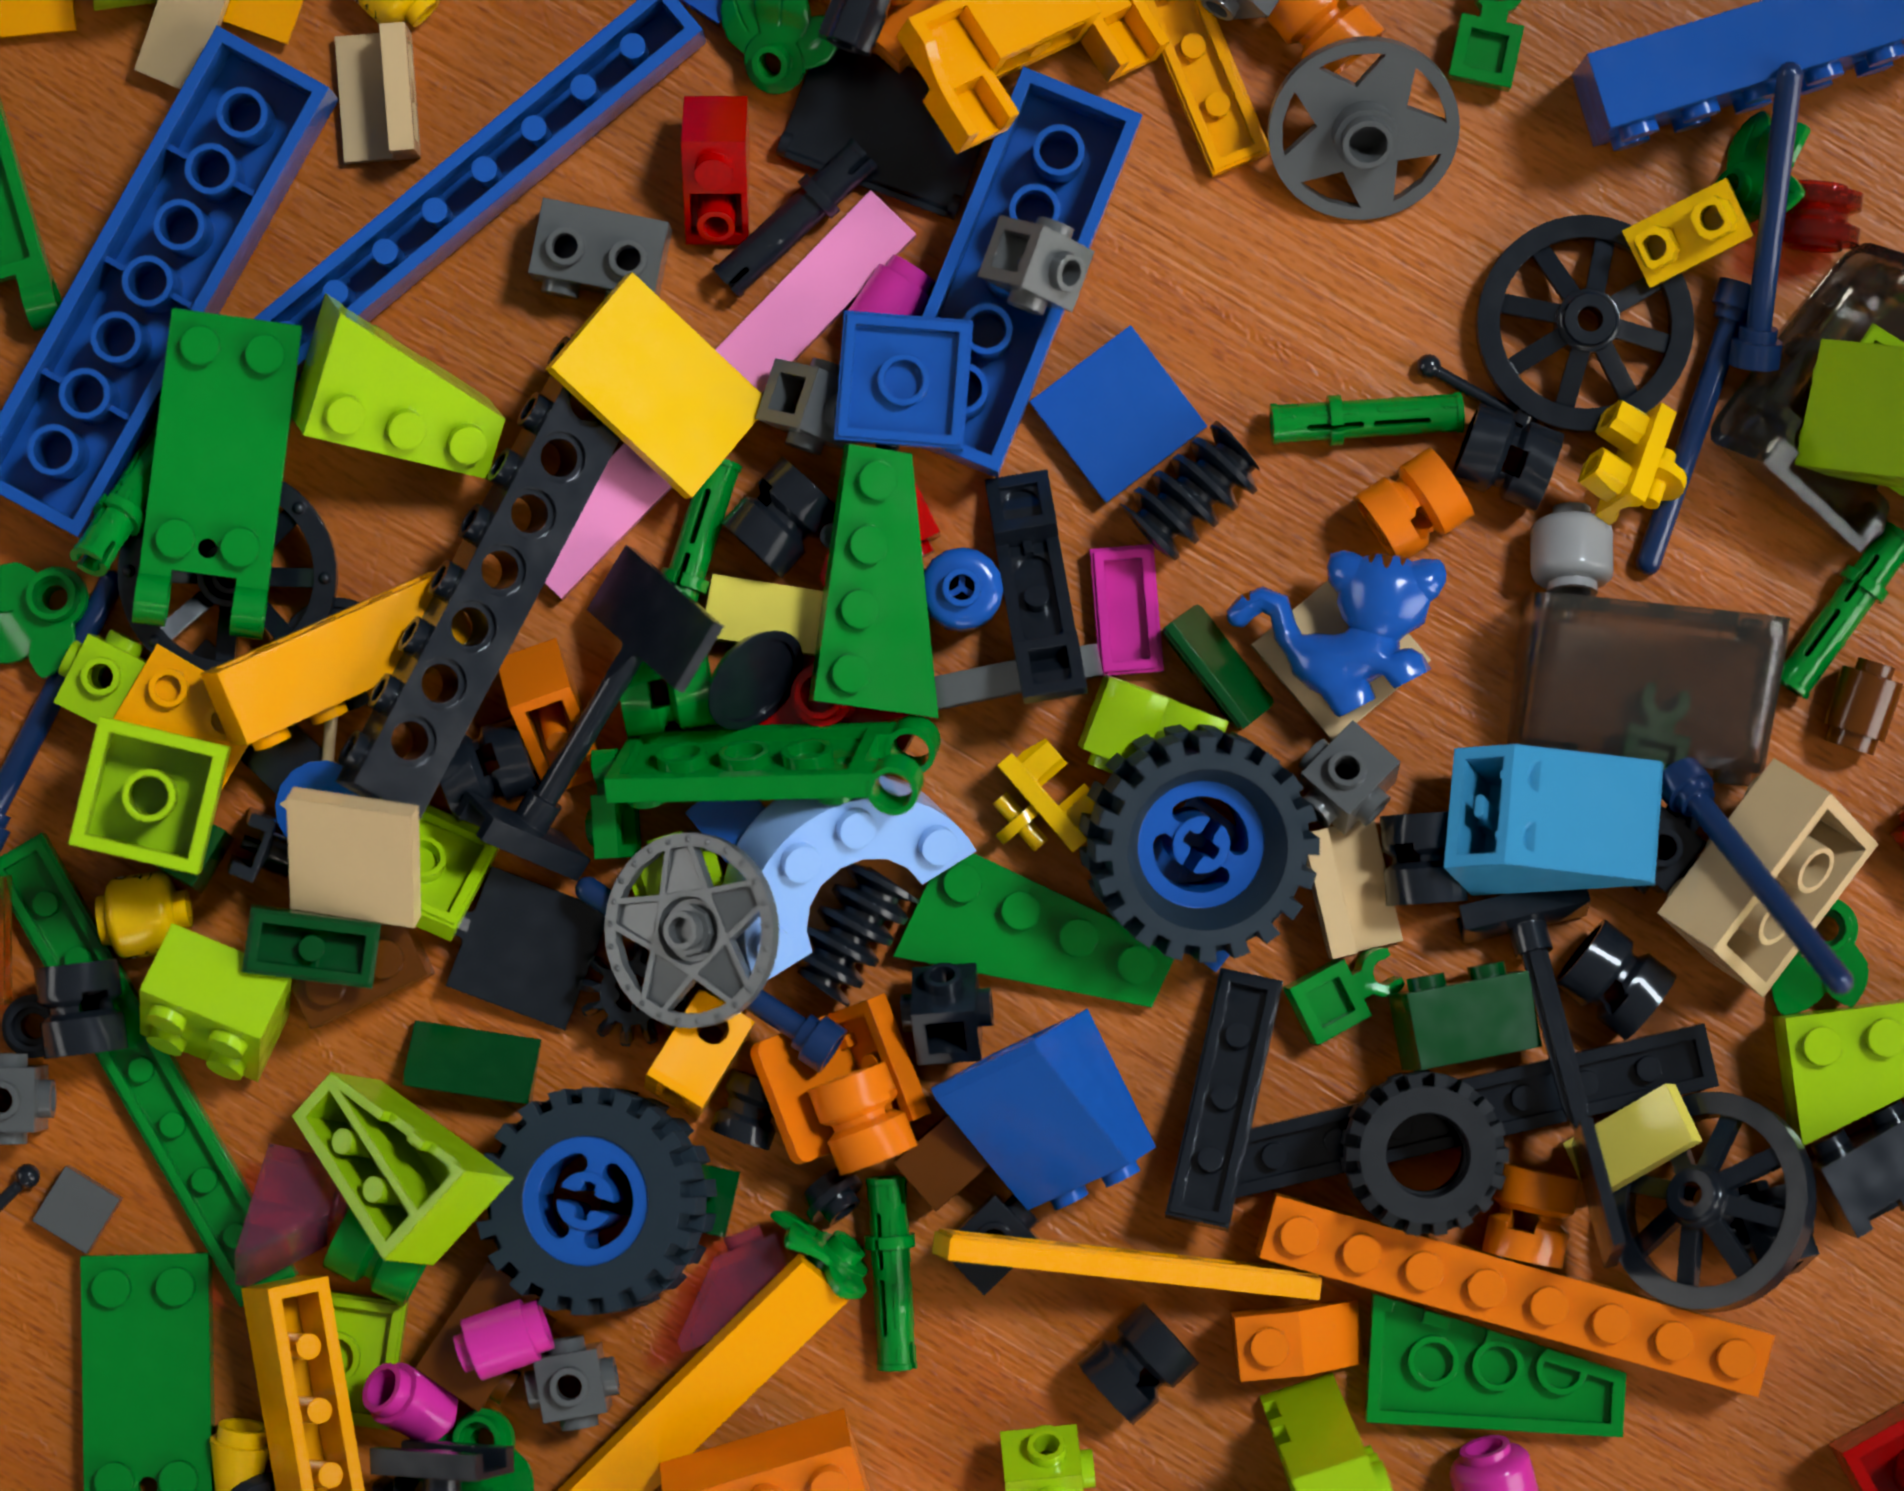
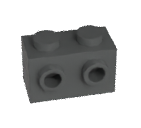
(595, 249)

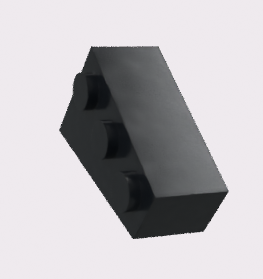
(1861, 1172)

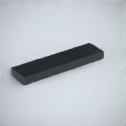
(1224, 1100)

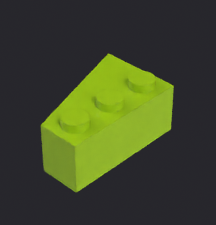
(1839, 1064)
(1320, 1439)

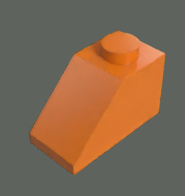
(544, 704)
(1296, 1339)

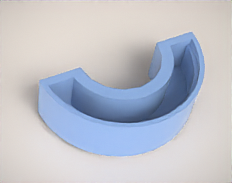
(807, 842)

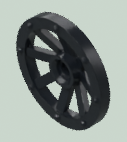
(1566, 330)
(321, 578)
(1718, 1209)

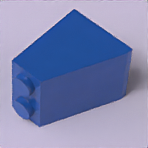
(1050, 1114)

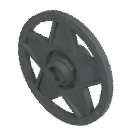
(1363, 128)
(691, 930)

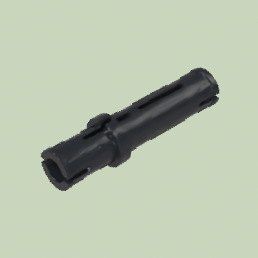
(796, 217)

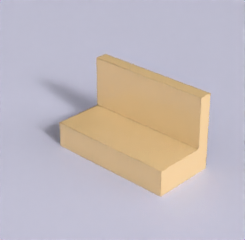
(378, 95)
(1352, 891)

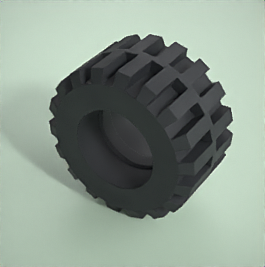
(1479, 1165)

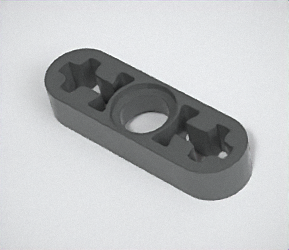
(997, 681)

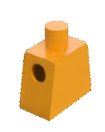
(691, 1069)

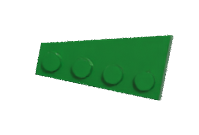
(874, 601)
(1029, 935)
(1472, 1377)

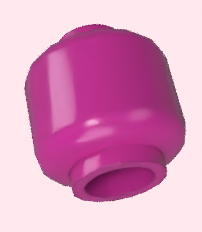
(1493, 1465)

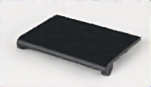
(889, 121)

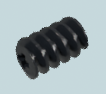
(1193, 491)
(852, 930)

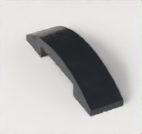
(1035, 587)

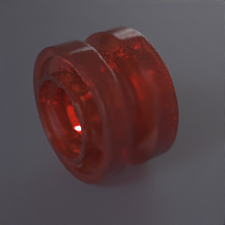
(1821, 218)

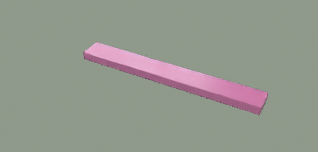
(777, 328)

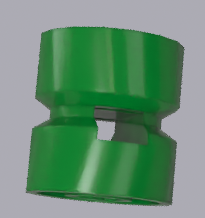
(687, 709)
(355, 1256)

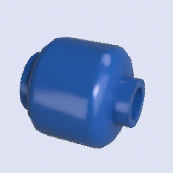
(983, 601)

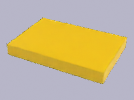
(657, 385)

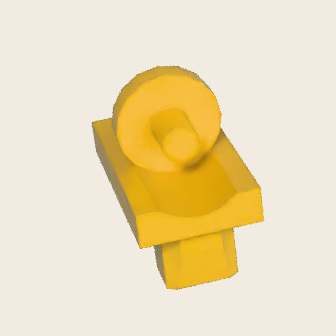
(1688, 233)
(1641, 469)
(1028, 775)

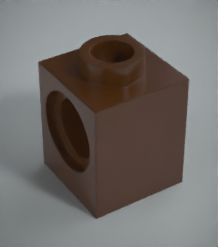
(941, 1163)

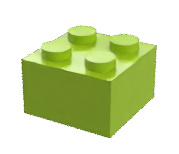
(150, 795)
(210, 1008)

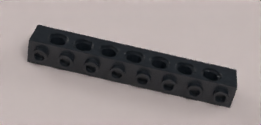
(495, 613)

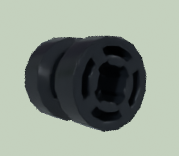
(747, 1113)

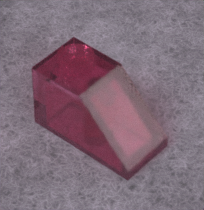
(287, 1214)
(732, 1283)

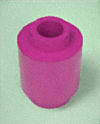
(895, 289)
(503, 1338)
(409, 1402)

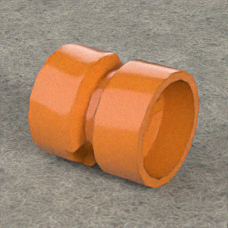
(1321, 23)
(1414, 505)
(862, 1118)
(1538, 1193)

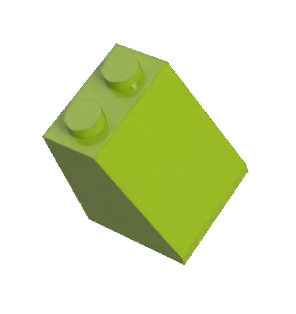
(1856, 414)

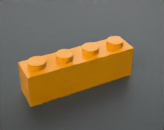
(318, 666)
(302, 1385)

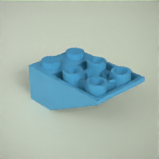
(1551, 820)

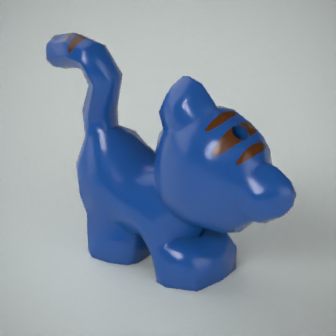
(1380, 602)

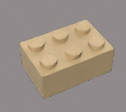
(1806, 846)

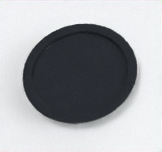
(754, 679)

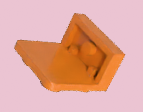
(870, 1039)

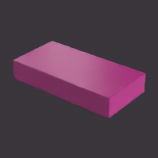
(1126, 609)

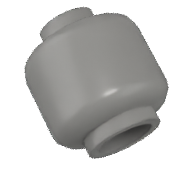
(1571, 550)

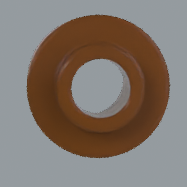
(1862, 706)

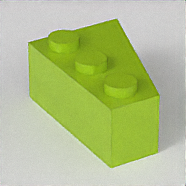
(389, 400)
(397, 1167)

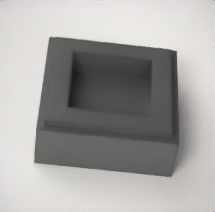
(77, 1209)

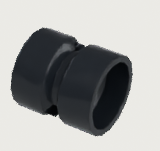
(1486, 448)
(781, 517)
(467, 771)
(1418, 857)
(1615, 979)
(84, 1032)
(1138, 1363)

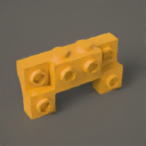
(973, 43)

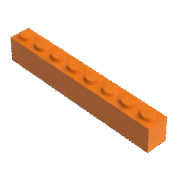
(1515, 1294)

